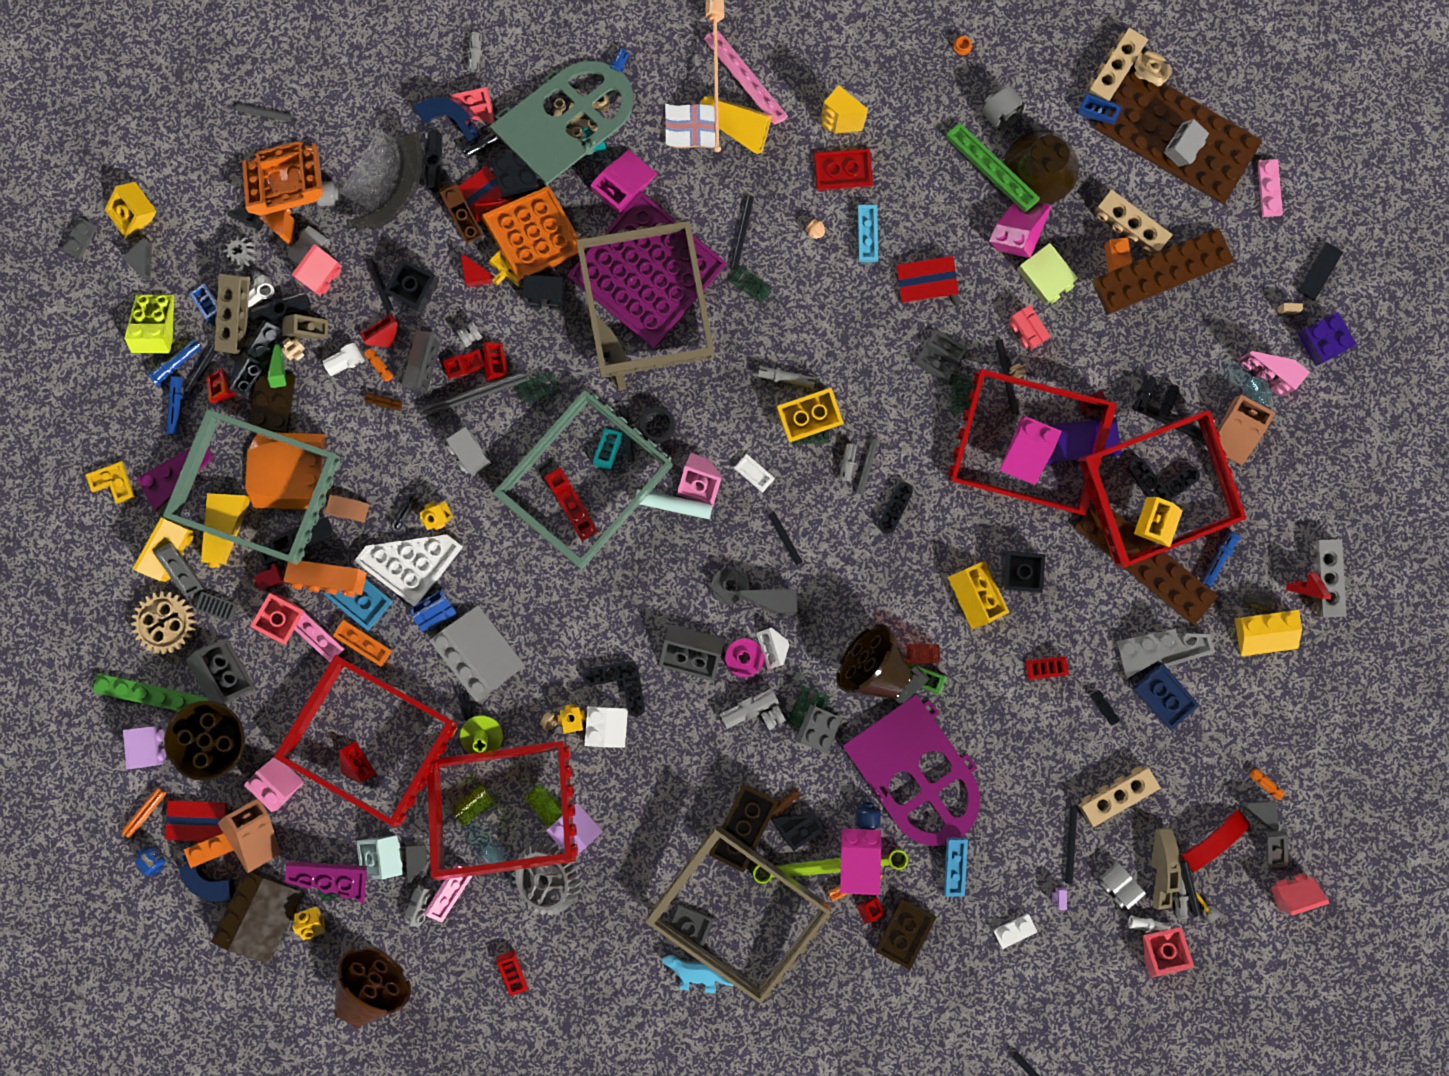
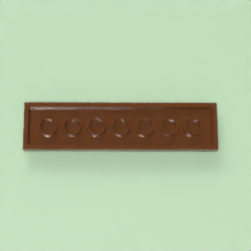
(1162, 271)
(1158, 573)

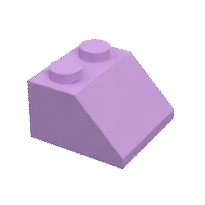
(143, 747)
(586, 829)

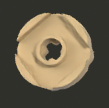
(1152, 68)

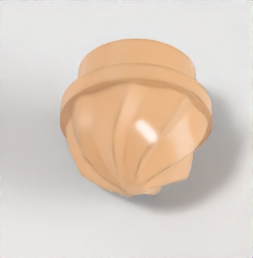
(815, 229)

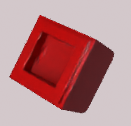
(870, 910)

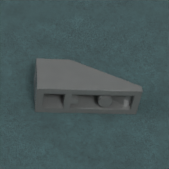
(775, 601)

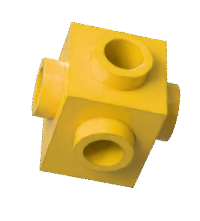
(435, 515)
(568, 725)
(309, 923)

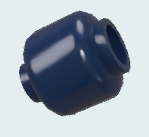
(868, 816)

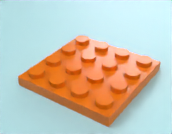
(533, 233)

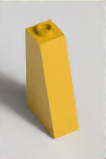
(742, 123)
(226, 515)

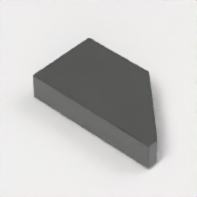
(416, 860)

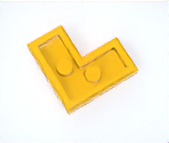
(112, 476)

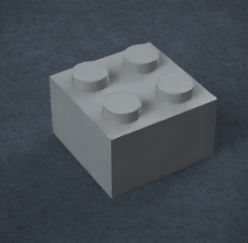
(469, 452)

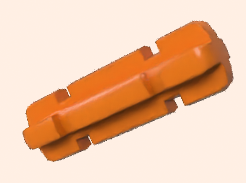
(378, 364)
(1267, 784)

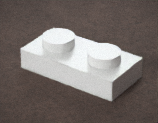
(1015, 931)

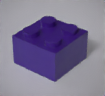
(1326, 339)

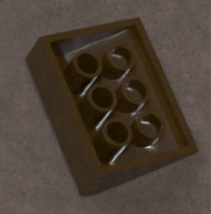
(257, 916)

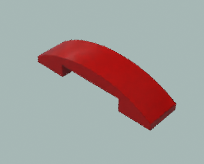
(571, 504)
(1217, 841)

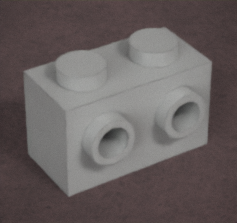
(1186, 143)

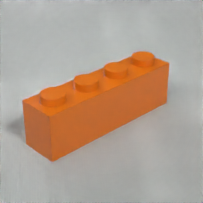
(325, 577)

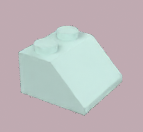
(380, 856)

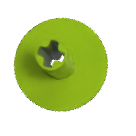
(481, 734)

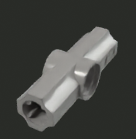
(749, 708)

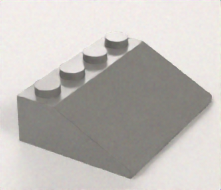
(477, 653)

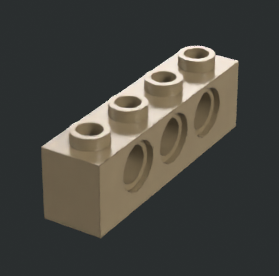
(239, 312)

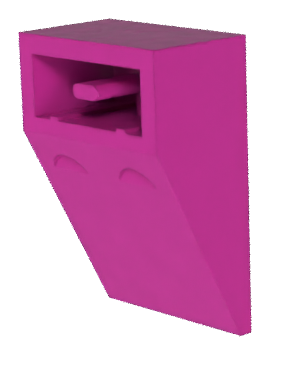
(622, 181)

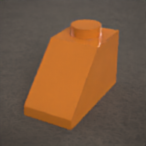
(281, 224)

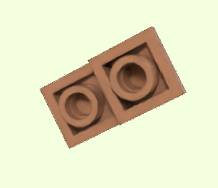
(346, 508)

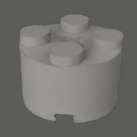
(1003, 107)

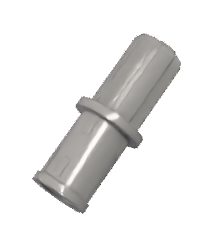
(848, 462)

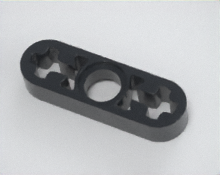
(884, 518)

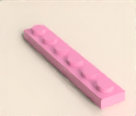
(746, 78)

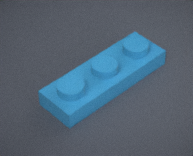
(955, 866)

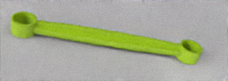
(824, 866)

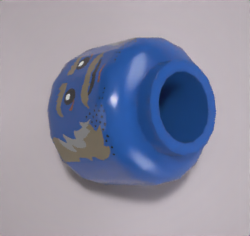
(150, 861)

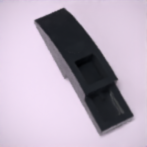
(251, 357)
(284, 541)

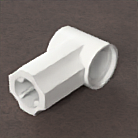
(256, 294)
(346, 358)

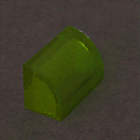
(472, 804)
(543, 805)

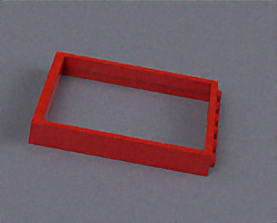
(1100, 440)
(1104, 511)
(311, 708)
(436, 823)

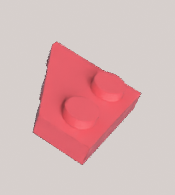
(479, 102)

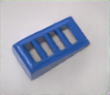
(1096, 101)
(209, 315)

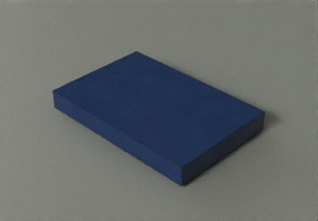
(1165, 696)

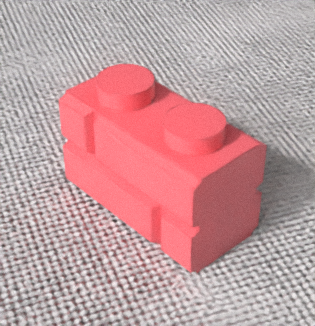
(1029, 328)

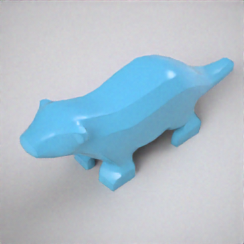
(694, 972)

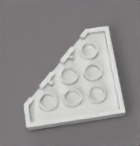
(410, 565)

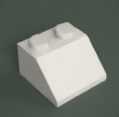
(606, 727)

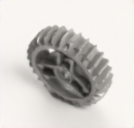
(559, 878)

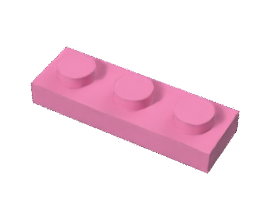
(1270, 188)
(318, 637)
(446, 896)

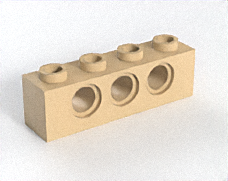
(1133, 43)
(1142, 222)
(1146, 785)

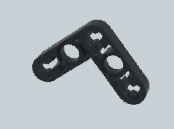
(1163, 488)
(627, 680)

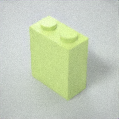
(1048, 274)

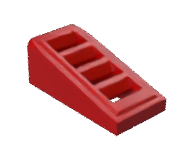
(493, 373)
(1063, 664)
(507, 957)

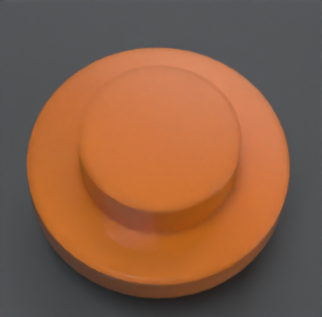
(962, 45)

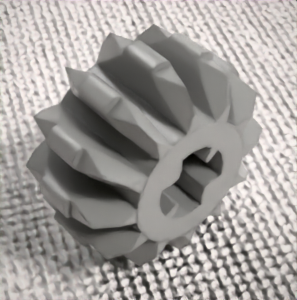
(243, 245)

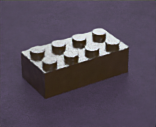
(747, 823)

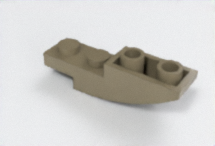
(612, 347)
(1167, 862)

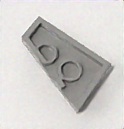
(1192, 647)
(1146, 649)

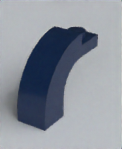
(457, 110)
(204, 886)

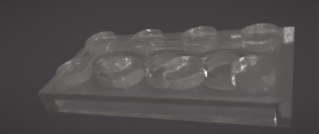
(374, 172)

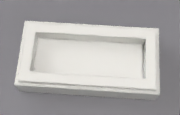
(754, 473)

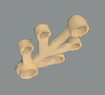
(578, 121)

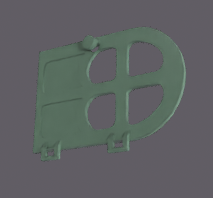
(543, 138)

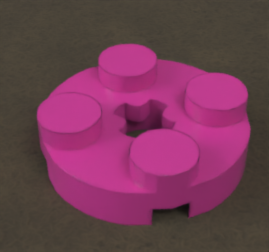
(753, 651)

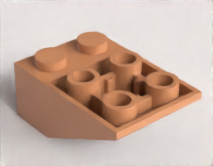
(1243, 427)
(251, 835)

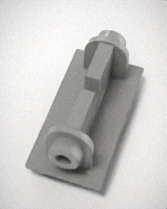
(415, 914)

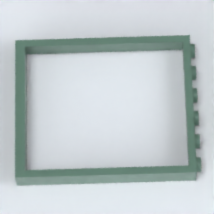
(547, 440)
(193, 464)

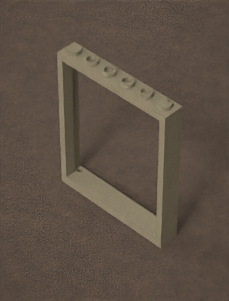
(658, 361)
(789, 959)

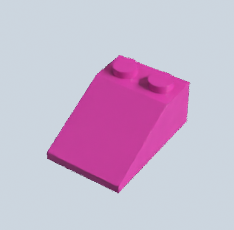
(1020, 231)
(1030, 450)
(860, 861)

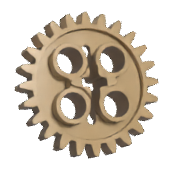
(155, 607)

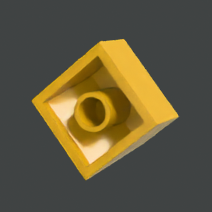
(129, 209)

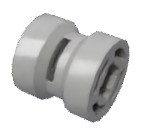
(469, 334)
(773, 717)

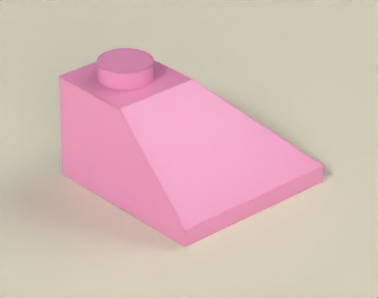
(699, 480)

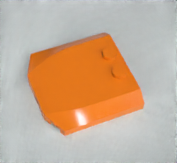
(282, 178)
(283, 474)

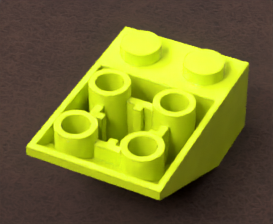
(151, 324)

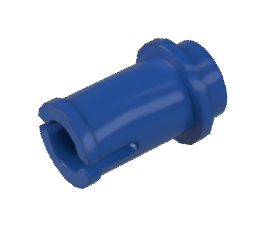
(620, 60)

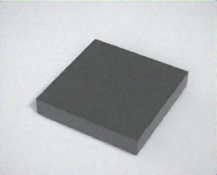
(692, 924)

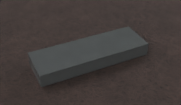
(178, 569)

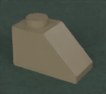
(304, 327)

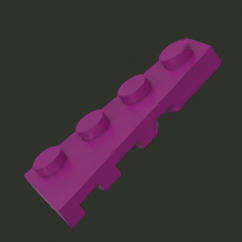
(161, 480)
(333, 878)

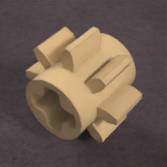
(293, 348)

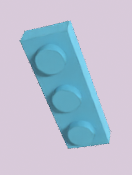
(867, 233)

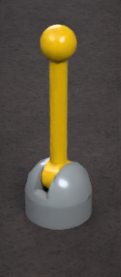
(1210, 912)

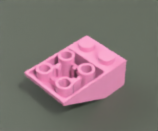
(1281, 373)

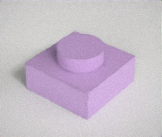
(1059, 898)

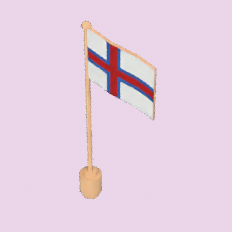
(697, 123)

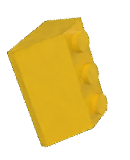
(843, 112)
(809, 415)
(164, 533)
(978, 595)
(1268, 632)

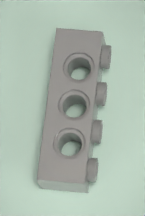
(1335, 570)

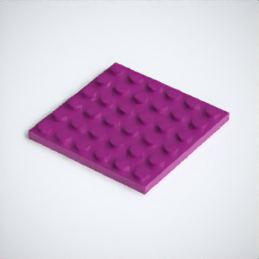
(647, 279)

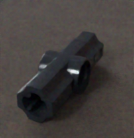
(433, 150)
(292, 305)

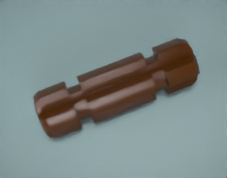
(383, 401)
(785, 802)

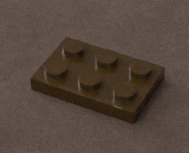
(272, 406)
(905, 933)

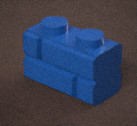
(433, 611)

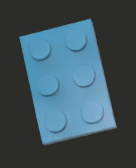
(363, 608)

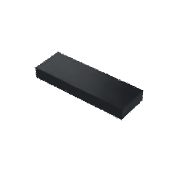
(1320, 271)

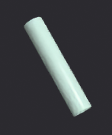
(677, 505)

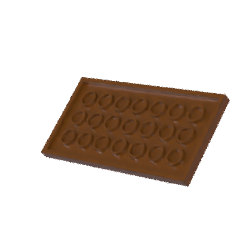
(1152, 118)

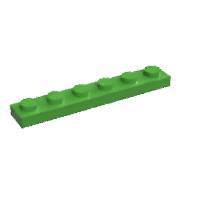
(992, 167)
(144, 692)

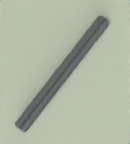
(473, 394)

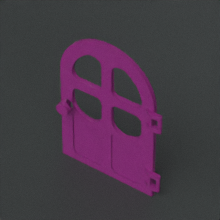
(896, 746)

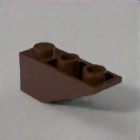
(460, 212)

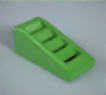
(276, 372)
(941, 681)

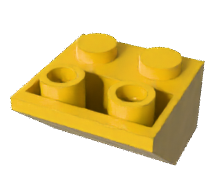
(1158, 520)

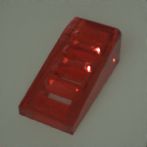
(924, 653)

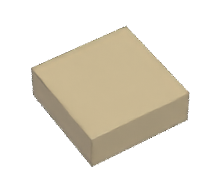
(1290, 308)

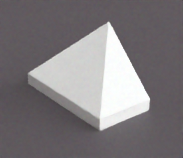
(773, 647)

